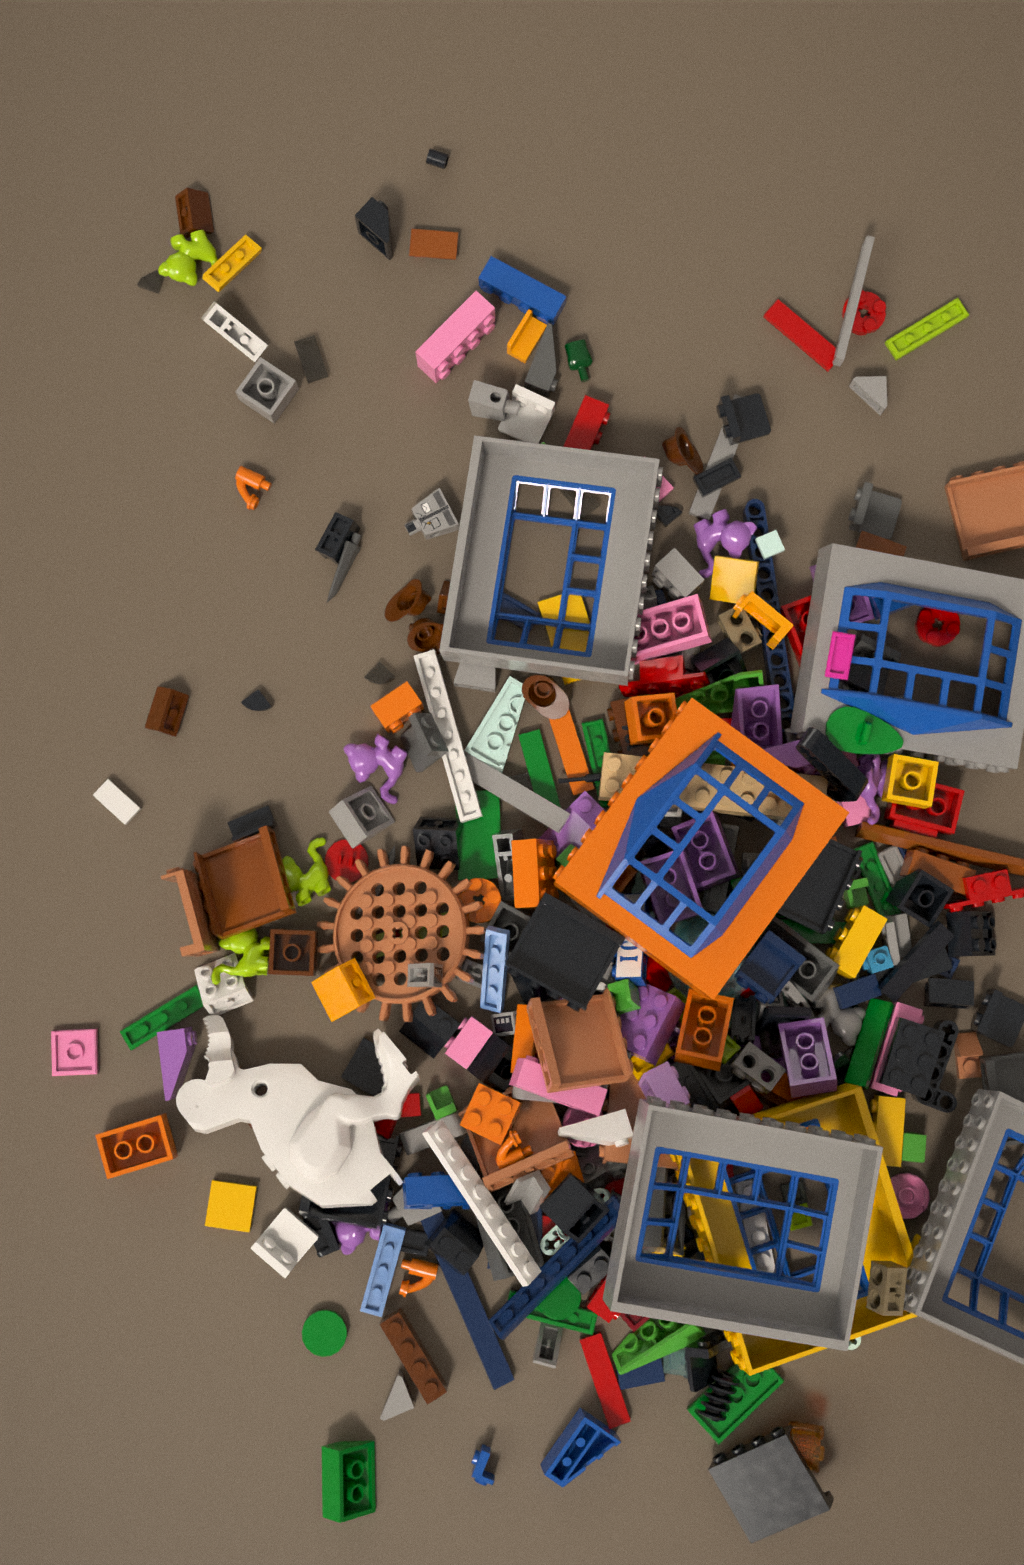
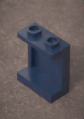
(769, 968)

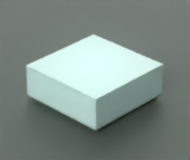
(770, 544)

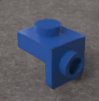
(480, 1460)

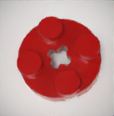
(876, 310)
(933, 636)

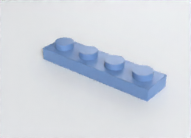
(494, 971)
(383, 1269)

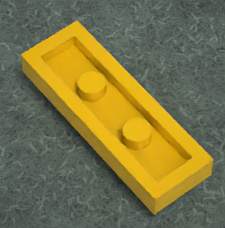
(232, 263)

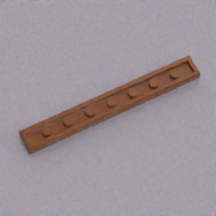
(937, 846)

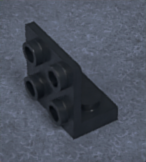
(440, 837)

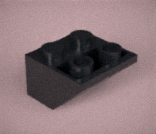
(972, 933)
(574, 1207)

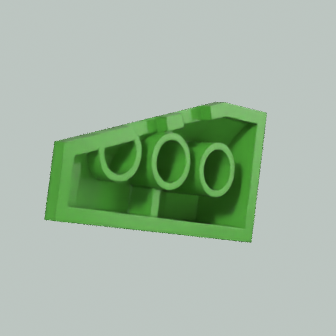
(720, 695)
(653, 1341)

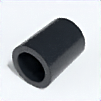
(437, 158)

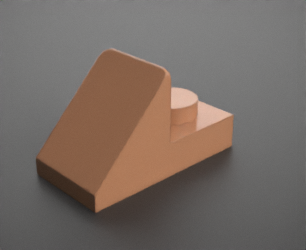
(967, 1055)

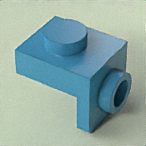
(877, 960)

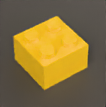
(910, 781)

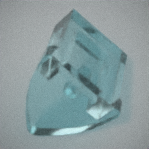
(676, 1363)

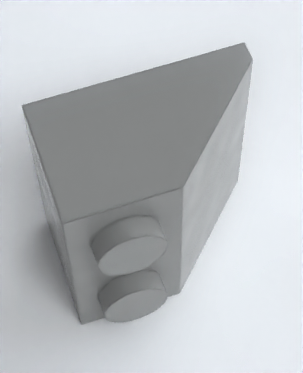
(361, 816)

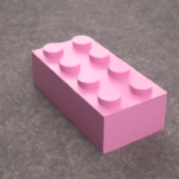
(456, 337)
(672, 628)

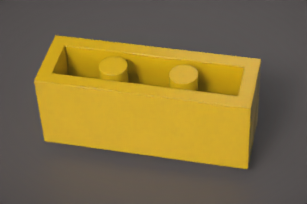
(889, 1126)

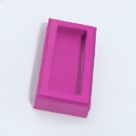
(840, 655)

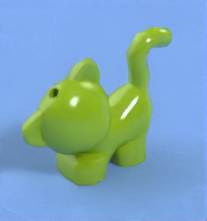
(182, 265)
(314, 880)
(252, 962)

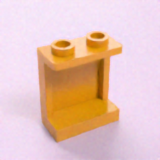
(765, 615)
(343, 989)

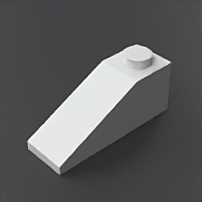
(234, 331)
(603, 1130)

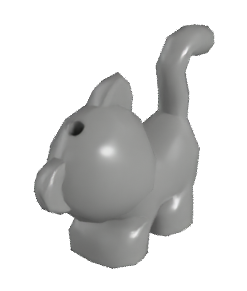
(844, 1022)

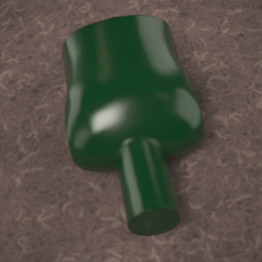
(579, 358)

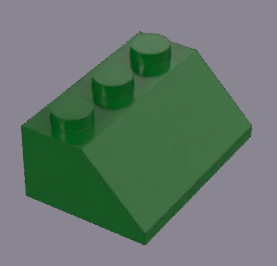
(348, 1480)

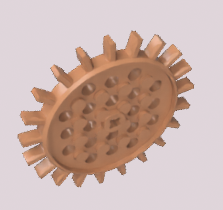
(438, 892)

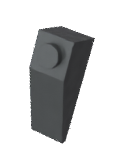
(542, 372)
(503, 858)

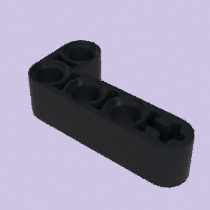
(844, 777)
(934, 1093)

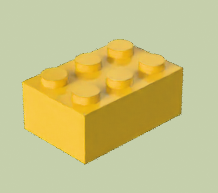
(855, 940)

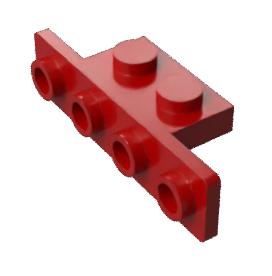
(663, 676)
(986, 887)

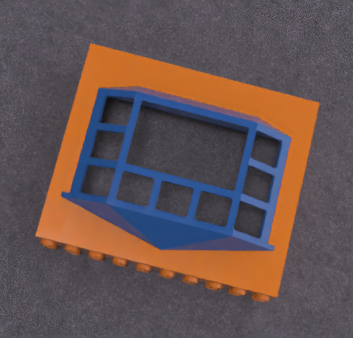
(642, 806)

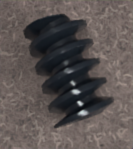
(719, 1396)

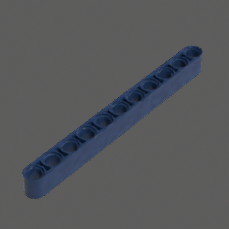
(769, 585)

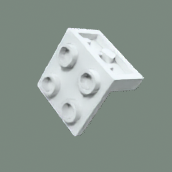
(532, 418)
(228, 993)
(285, 1242)

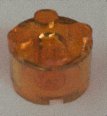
(808, 1440)

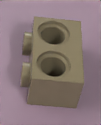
(734, 632)
(887, 1288)

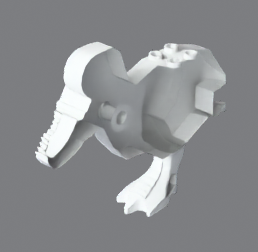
(307, 1128)

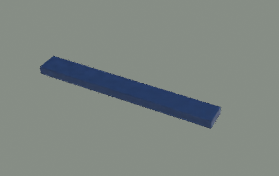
(553, 1273)
(473, 1316)

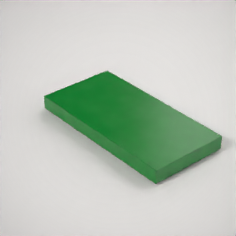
(476, 840)
(749, 1395)

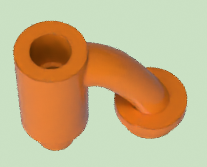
(248, 477)
(505, 1157)
(419, 1268)

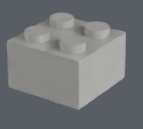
(267, 390)
(676, 576)

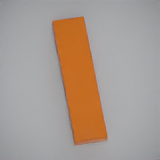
(571, 752)

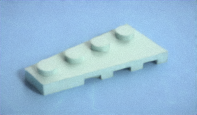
(497, 729)

